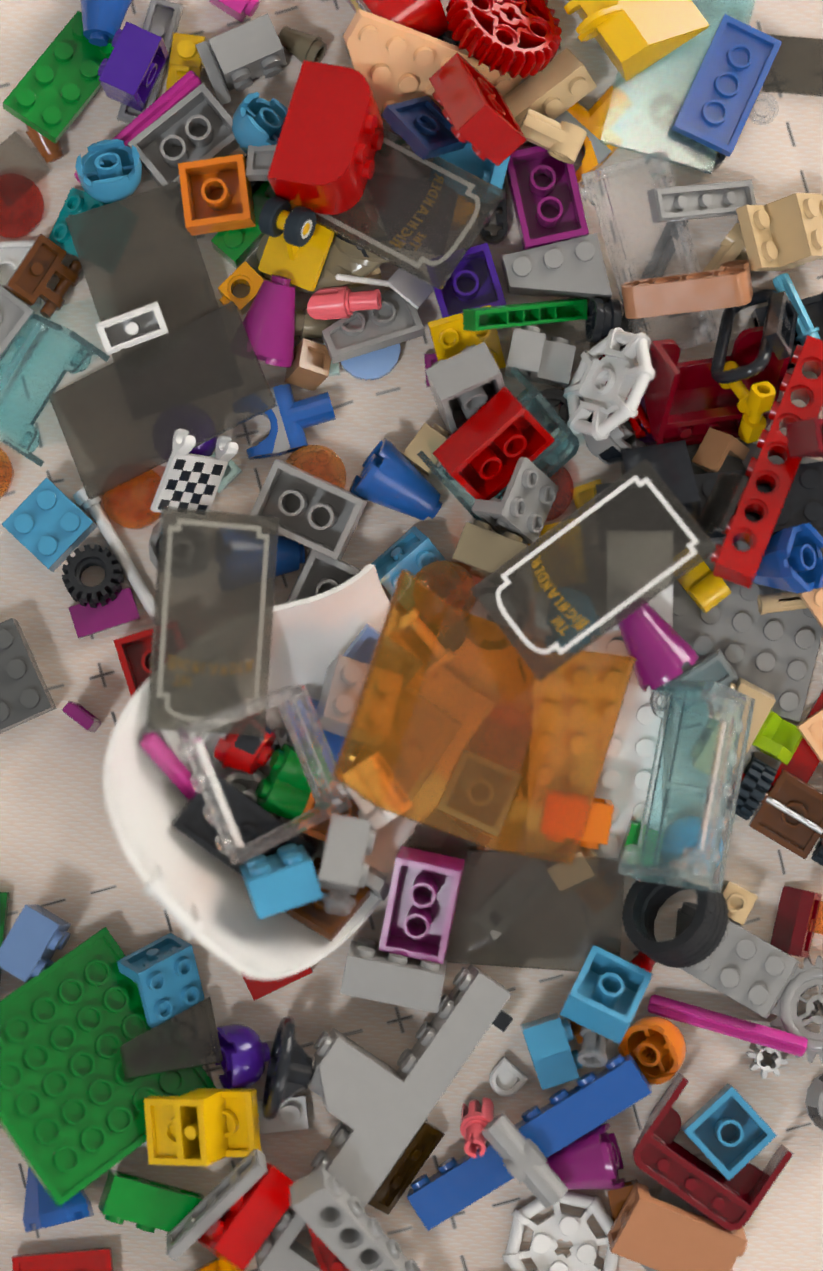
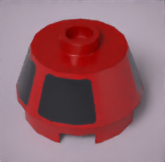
(245, 752)

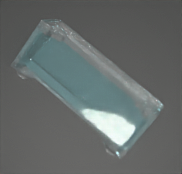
(691, 786)

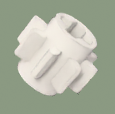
(757, 1057)

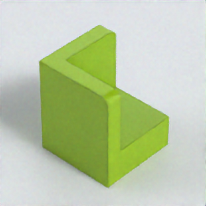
(778, 738)

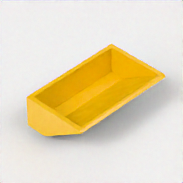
(637, 30)

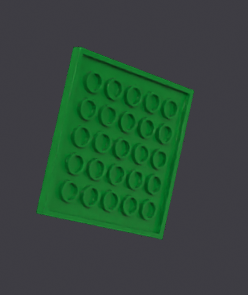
(65, 1071)

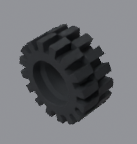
(84, 560)

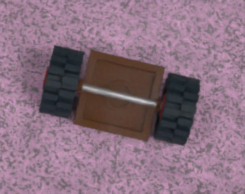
(788, 812)

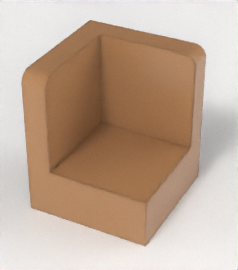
(309, 366)
(715, 449)

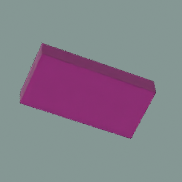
(95, 620)
(82, 716)

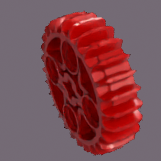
(506, 33)

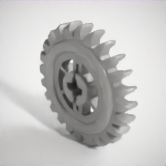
(788, 1002)

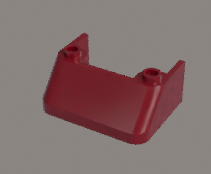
(693, 1180)

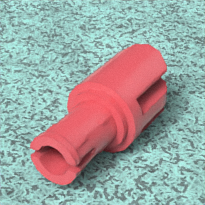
(341, 302)
(473, 1121)

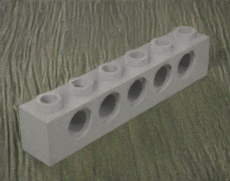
(345, 1226)

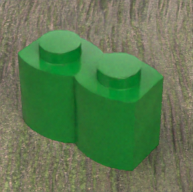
(286, 786)

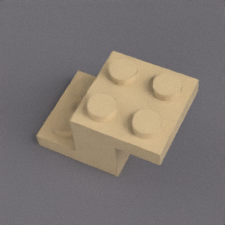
(783, 232)

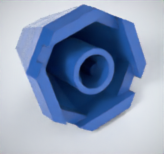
(793, 560)
(43, 1213)

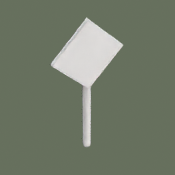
(405, 284)

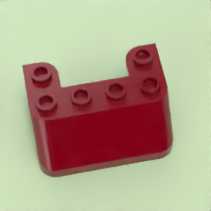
(688, 401)

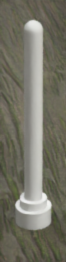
(118, 549)

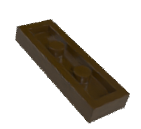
(406, 1168)

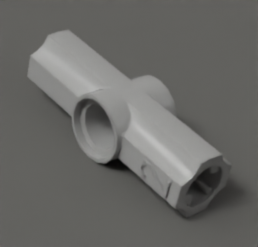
(524, 1160)

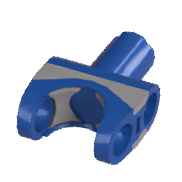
(289, 421)

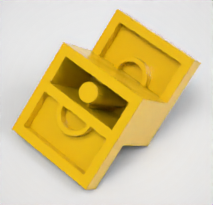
(202, 1126)

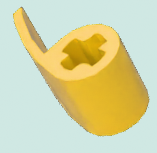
(704, 587)

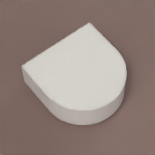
(506, 1078)

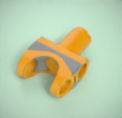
(592, 121)

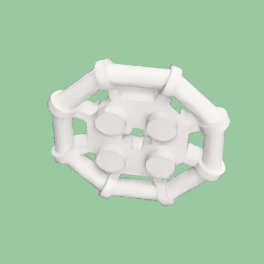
(619, 373)
(563, 1227)

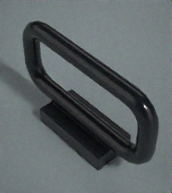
(776, 336)

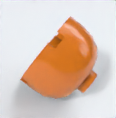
(656, 1048)

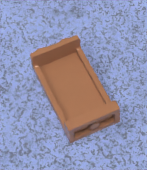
(672, 1237)

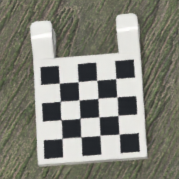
(192, 479)

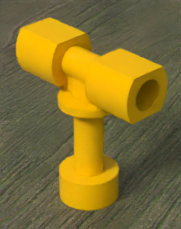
(752, 404)

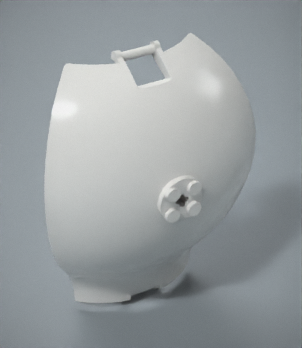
(184, 877)

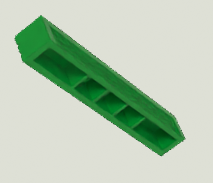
(524, 314)

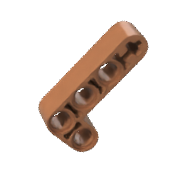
(689, 292)

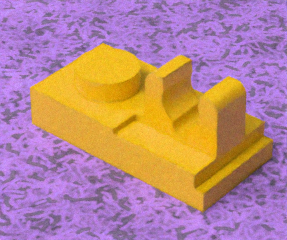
(183, 57)

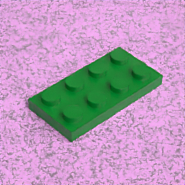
(59, 82)

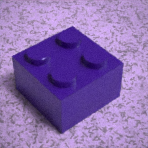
(133, 66)
(471, 284)

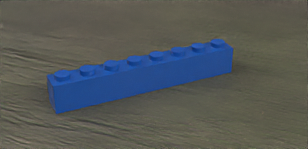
(550, 1128)

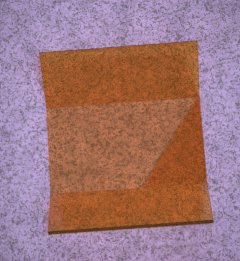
(470, 738)

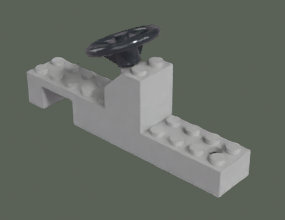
(371, 1098)

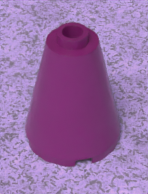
(272, 322)
(656, 648)
(590, 1161)

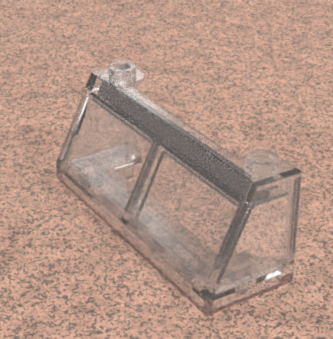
(646, 248)

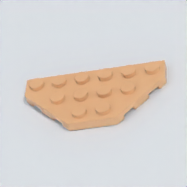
(402, 60)

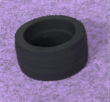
(689, 947)

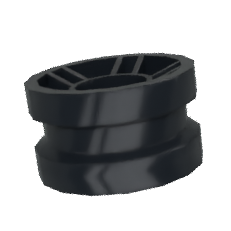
(602, 318)

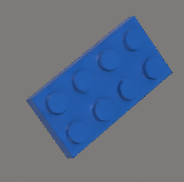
(726, 85)

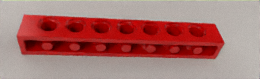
(739, 565)

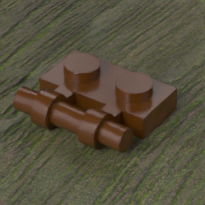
(36, 270)

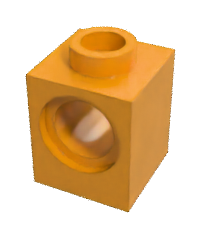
(242, 275)

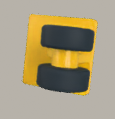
(295, 243)

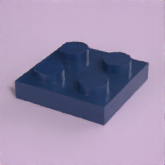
(422, 127)

